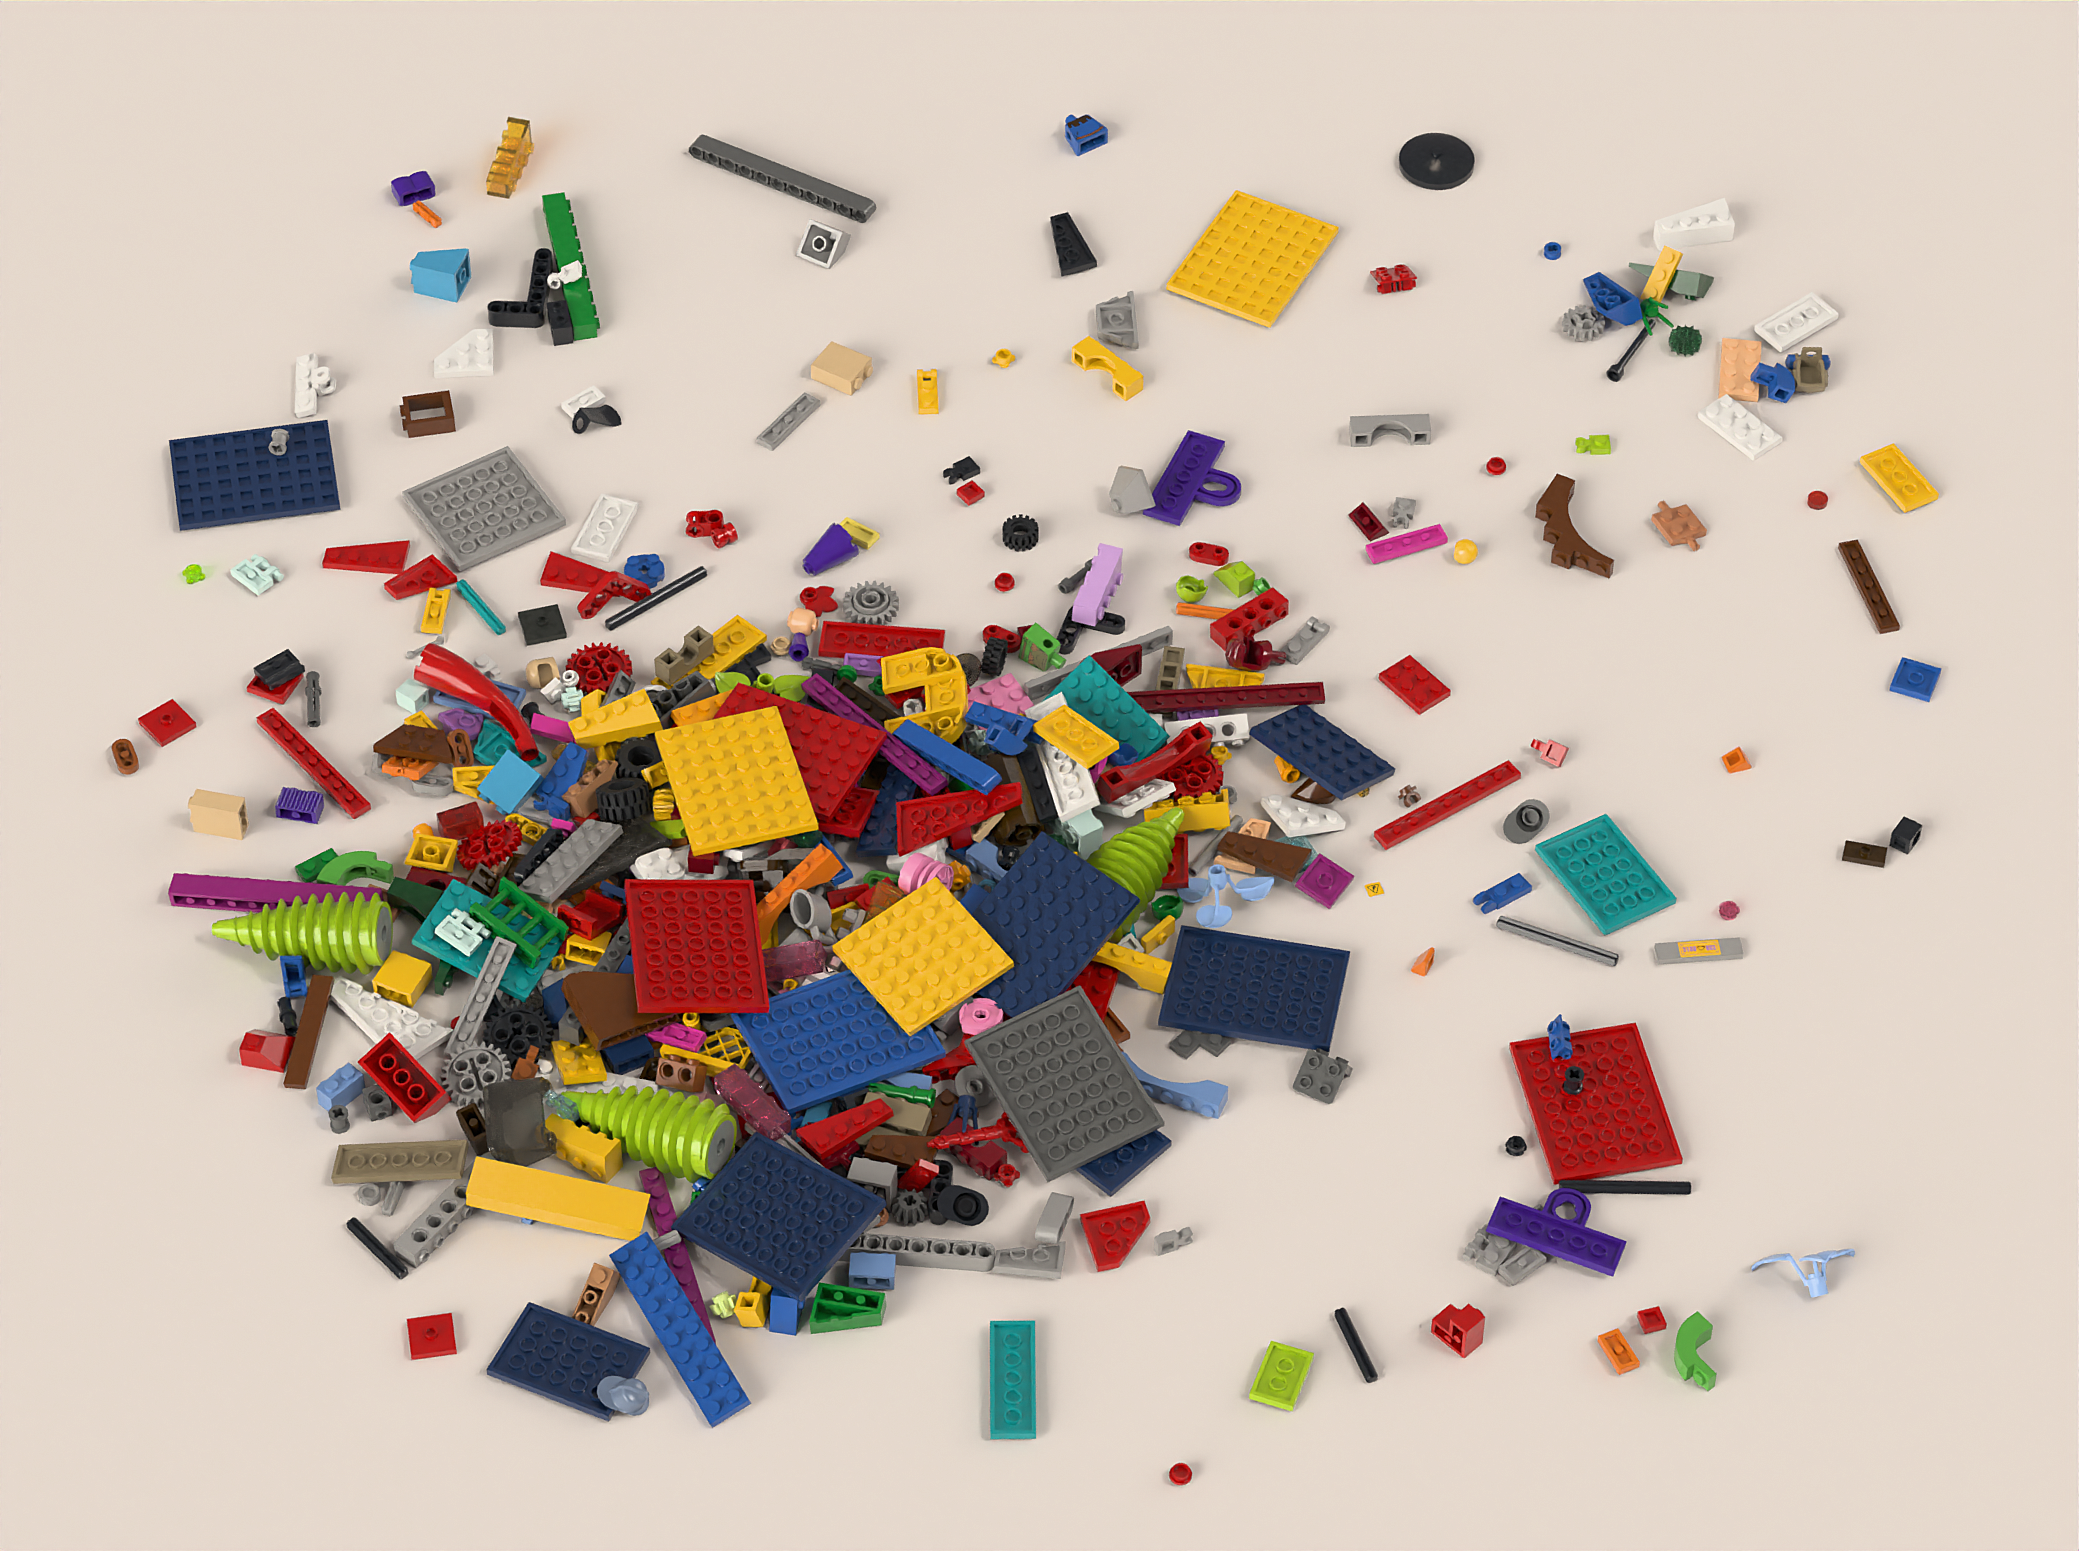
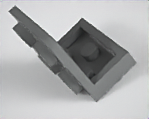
(1321, 1075)

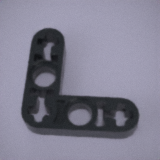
(1072, 637)

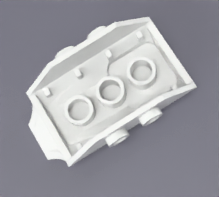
(674, 866)

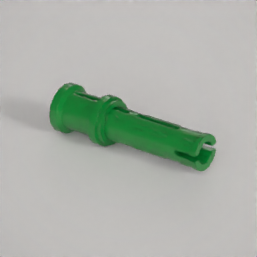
(912, 1094)

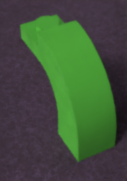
(353, 866)
(1690, 1336)

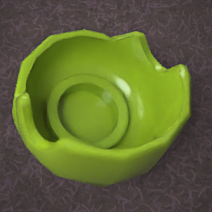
(1191, 589)

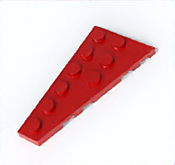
(939, 816)

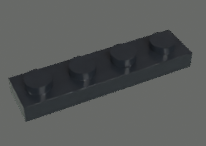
(1037, 784)

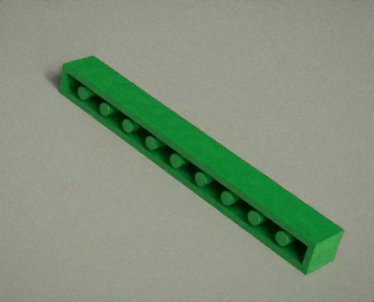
(565, 252)

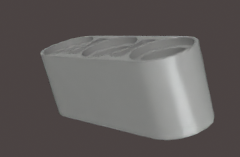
(1054, 1218)

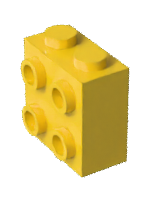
(402, 978)

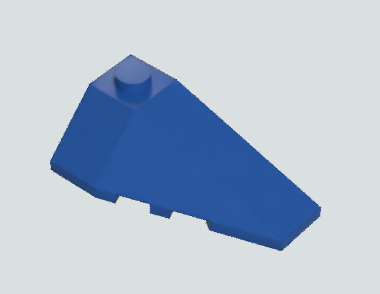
(1613, 299)

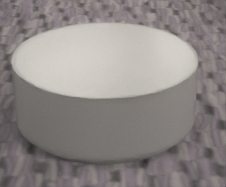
(369, 1194)

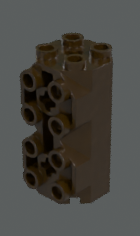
(1021, 821)

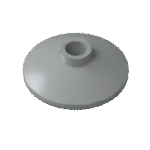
(973, 1077)

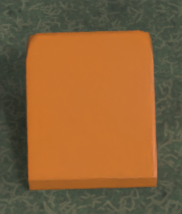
(1736, 761)
(1424, 962)

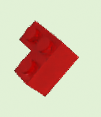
(1459, 1328)

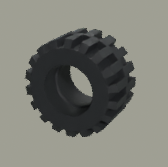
(635, 754)
(623, 799)

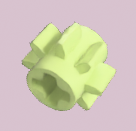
(723, 1304)

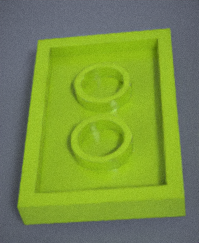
(1281, 1376)

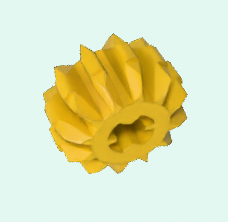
(663, 804)

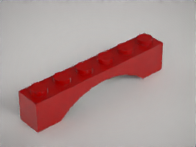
(1127, 778)

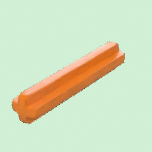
(1201, 610)

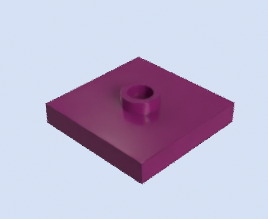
(1324, 881)

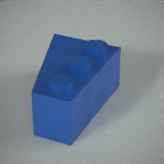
(784, 1313)

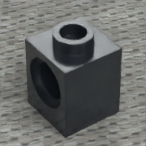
(1905, 835)

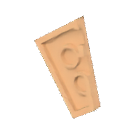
(1253, 828)

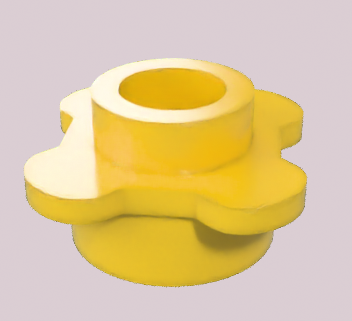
(1003, 358)
(1220, 753)

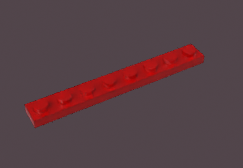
(313, 763)
(1447, 804)

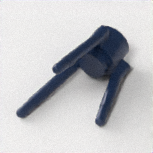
(966, 1109)

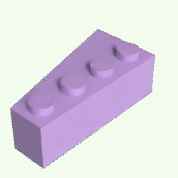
(1099, 585)

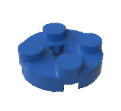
(651, 563)

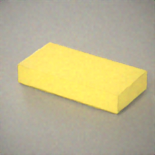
(861, 534)

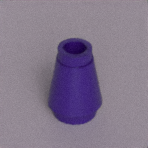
(799, 647)

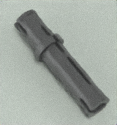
(313, 682)

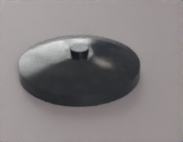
(1436, 161)

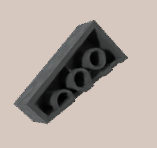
(685, 692)

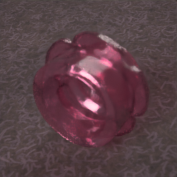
(1729, 910)

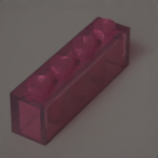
(794, 960)
(752, 1103)

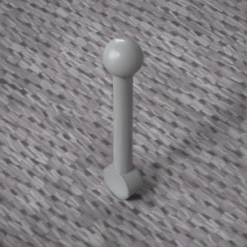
(439, 640)
(536, 819)

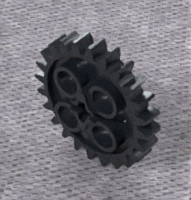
(519, 1035)

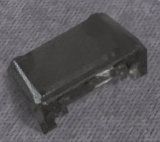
(517, 1121)

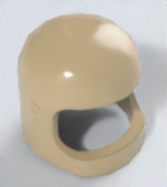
(541, 672)

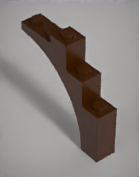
(1569, 546)

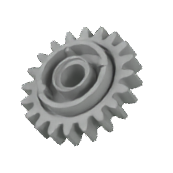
(871, 603)

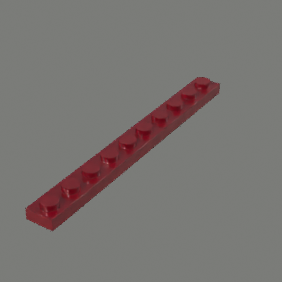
(1230, 697)

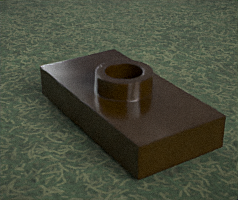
(1864, 854)

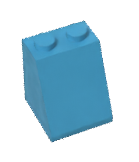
(441, 273)
(509, 784)

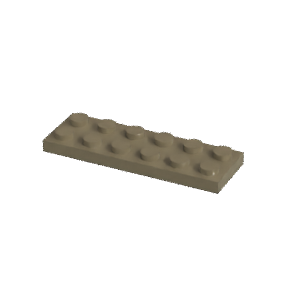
(400, 1161)

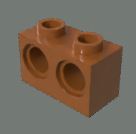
(681, 1073)

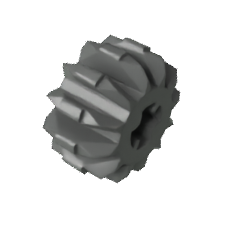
(909, 1207)

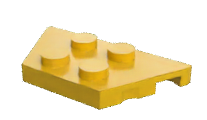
(1210, 677)

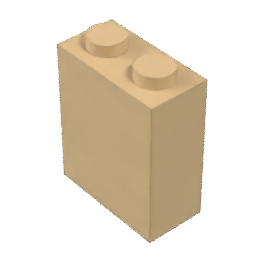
(841, 368)
(218, 814)

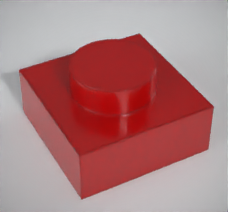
(970, 493)
(1651, 1320)

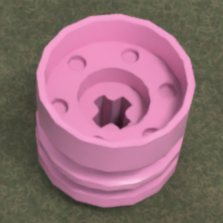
(920, 870)

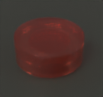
(1817, 500)

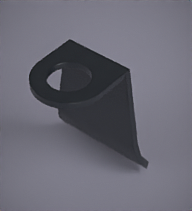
(602, 415)

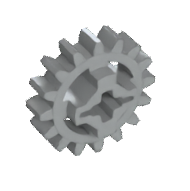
(1583, 323)

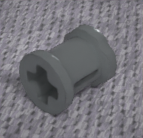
(338, 1116)

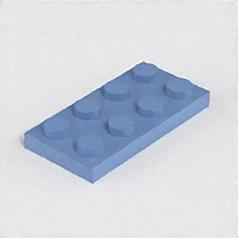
(514, 693)

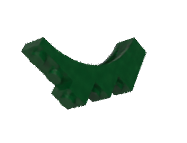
(418, 902)

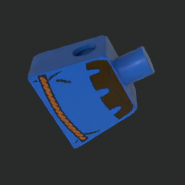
(1085, 133)

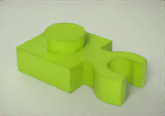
(1595, 444)

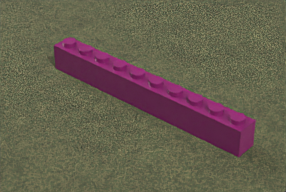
(251, 894)

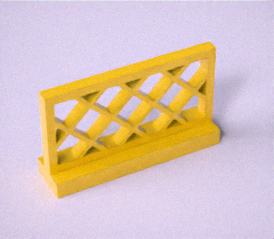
(714, 1065)

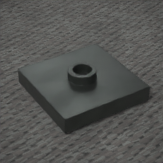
(542, 624)

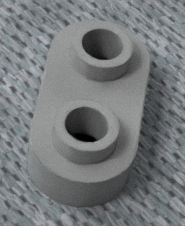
(434, 785)

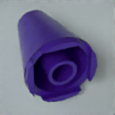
(830, 550)

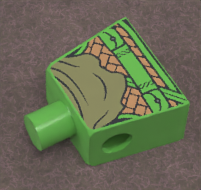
(1040, 649)

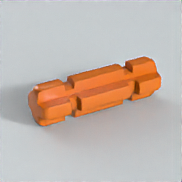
(427, 214)

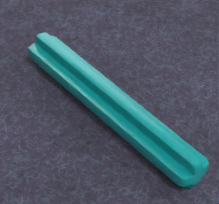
(481, 607)

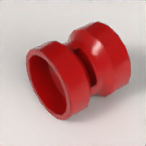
(724, 535)

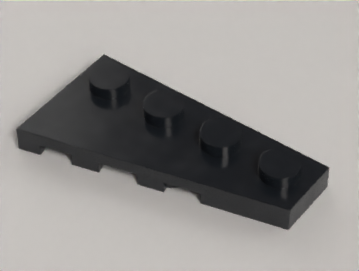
(1070, 246)

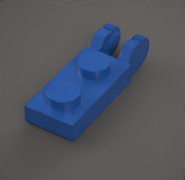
(1503, 893)

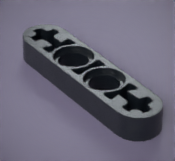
(538, 854)

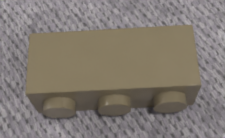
(907, 1116)

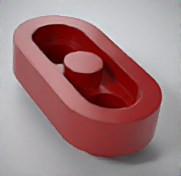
(1208, 554)
(995, 631)

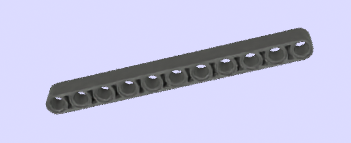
(782, 178)

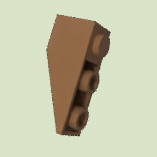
(583, 794)
(596, 1294)

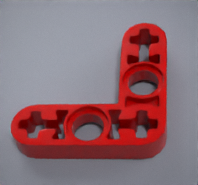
(591, 605)

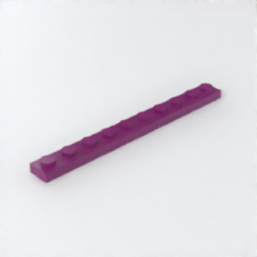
(892, 748)
(677, 1254)

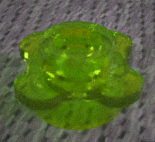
(193, 573)

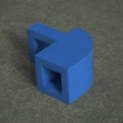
(1777, 378)
(1010, 740)

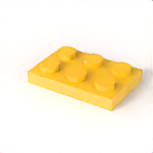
(578, 1063)

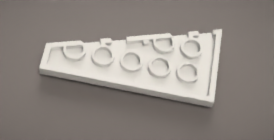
(380, 1017)

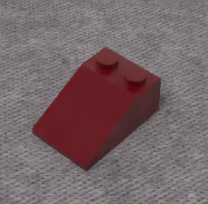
(1121, 663)

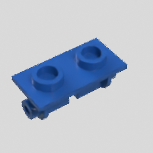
(1559, 1038)

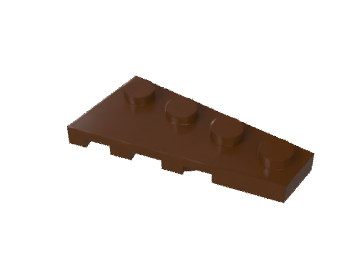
(1268, 855)

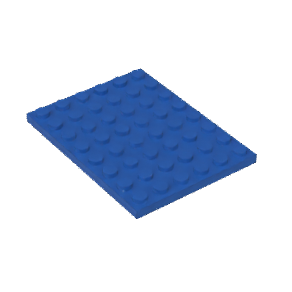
(831, 1041)

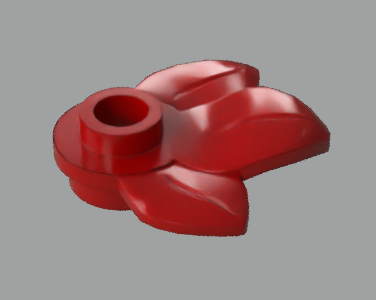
(818, 599)

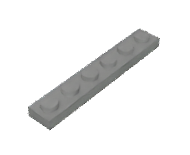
(481, 995)

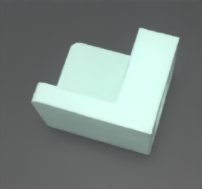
(412, 696)

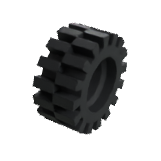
(1020, 524)
(994, 656)

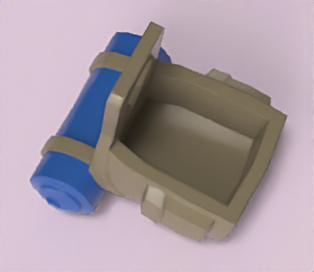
(1809, 370)

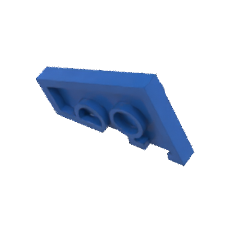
(564, 772)

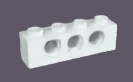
(1237, 723)

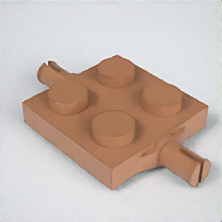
(1679, 525)

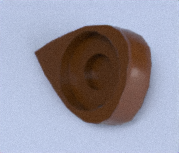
(1313, 793)

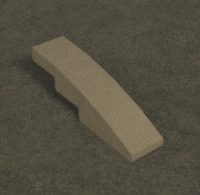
(1170, 671)

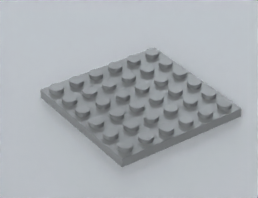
(484, 508)

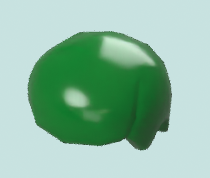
(1166, 906)

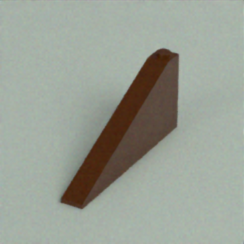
(608, 1008)

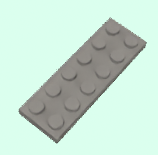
(570, 860)

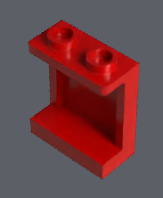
(592, 915)

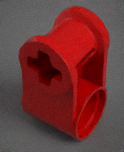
(704, 522)

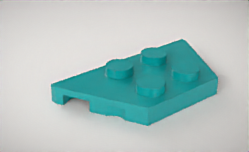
(494, 743)

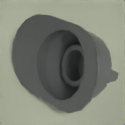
(1526, 821)

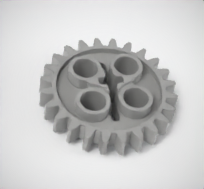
(456, 1081)

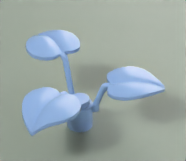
(1218, 916)
(1817, 1280)

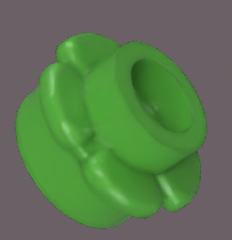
(1260, 586)

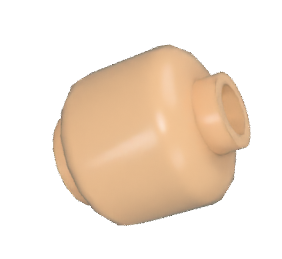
(802, 621)

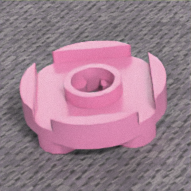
(981, 1006)

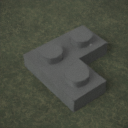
(1190, 1041)

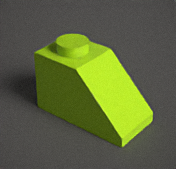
(1236, 577)

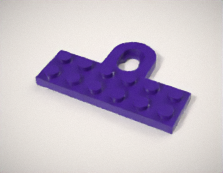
(1185, 478)
(1556, 1235)

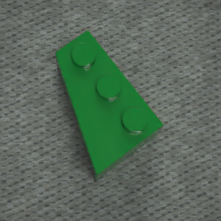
(845, 1308)

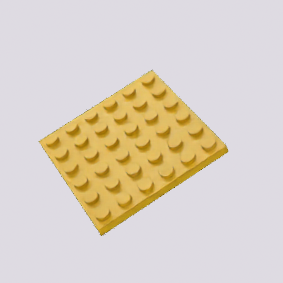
(923, 956)

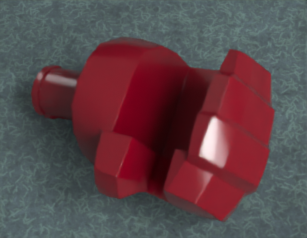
(1252, 654)

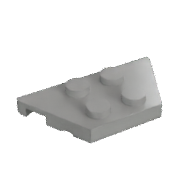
(1118, 321)

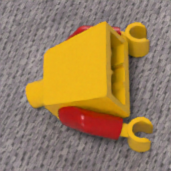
(582, 950)

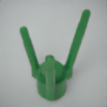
(1649, 309)

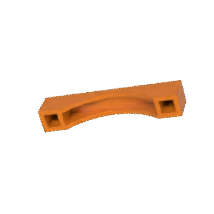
(815, 869)

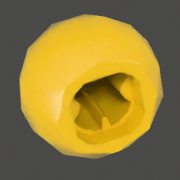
(1465, 551)

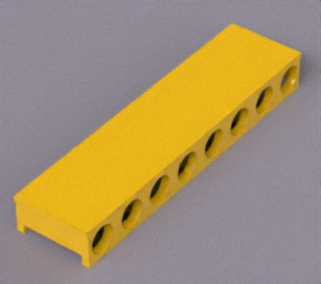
(556, 1199)

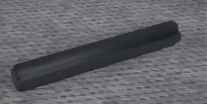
(377, 1248)
(1356, 1345)

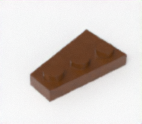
(900, 1149)

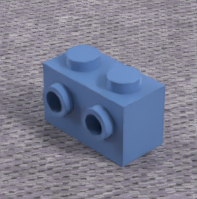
(341, 1087)
(872, 1270)

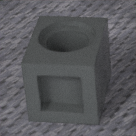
(377, 1102)

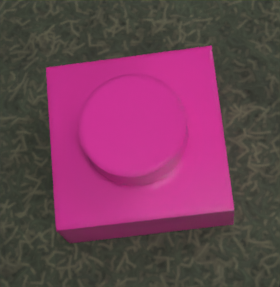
(566, 827)

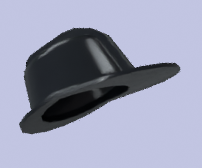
(962, 1205)

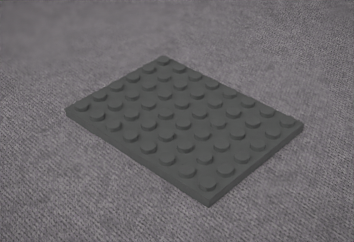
(1064, 1083)

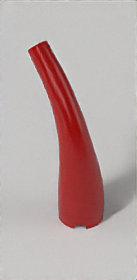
(460, 679)

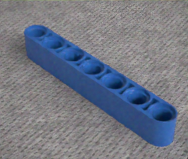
(948, 757)

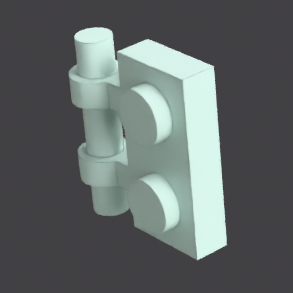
(252, 576)
(458, 935)

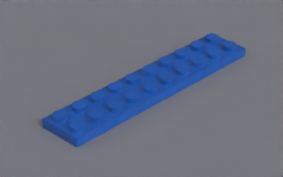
(680, 1329)

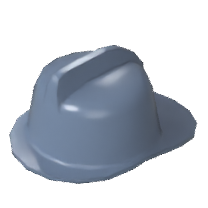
(624, 1394)

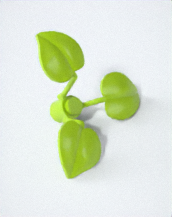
(786, 686)

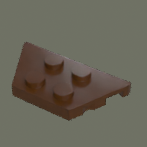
(416, 743)

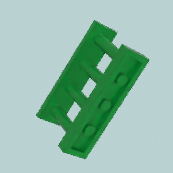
(524, 951)

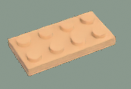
(1737, 363)

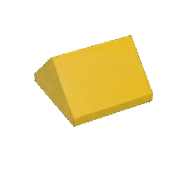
(432, 853)

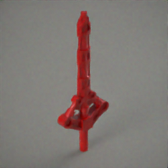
(1002, 1129)

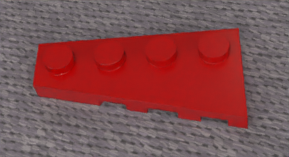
(571, 574)
(841, 1129)

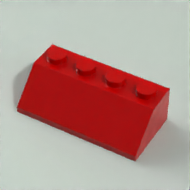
(404, 1079)

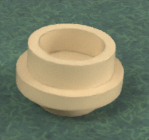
(780, 646)

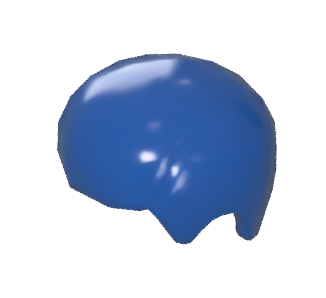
(1123, 756)

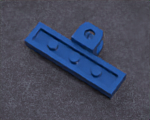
(987, 716)

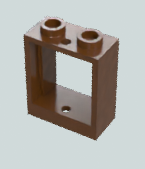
(431, 425)

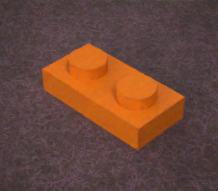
(1618, 1351)

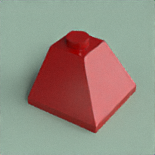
(266, 1050)

